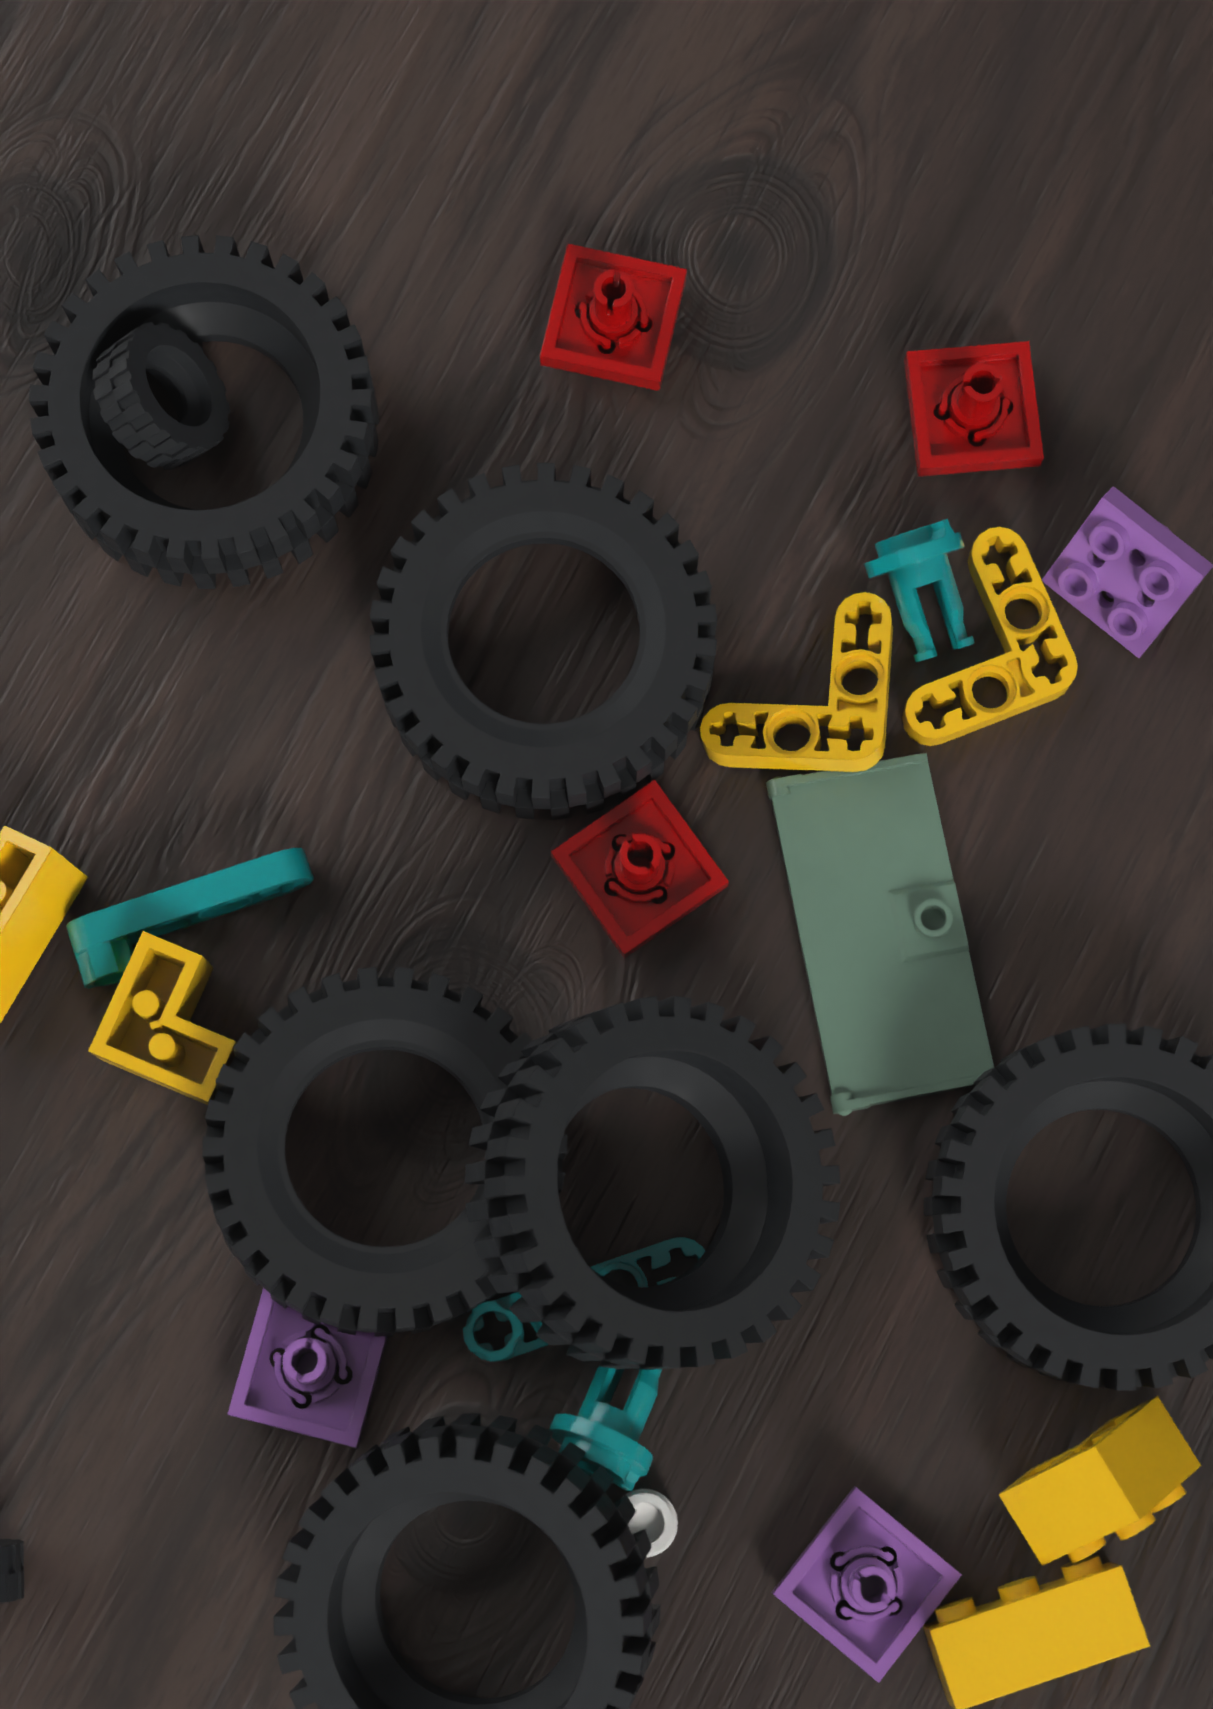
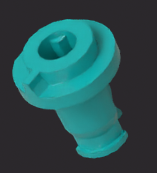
(916, 561)
(609, 1433)

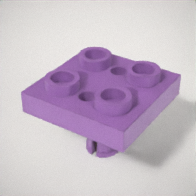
(1133, 563)
(309, 1365)
(867, 1584)

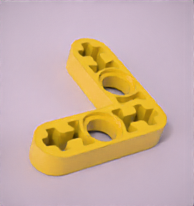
(1013, 667)
(842, 714)

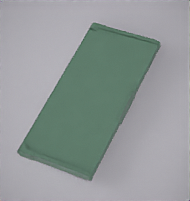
(880, 933)

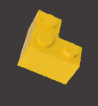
(150, 1023)
(1102, 1485)

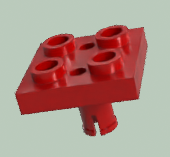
(618, 295)
(971, 387)
(643, 829)

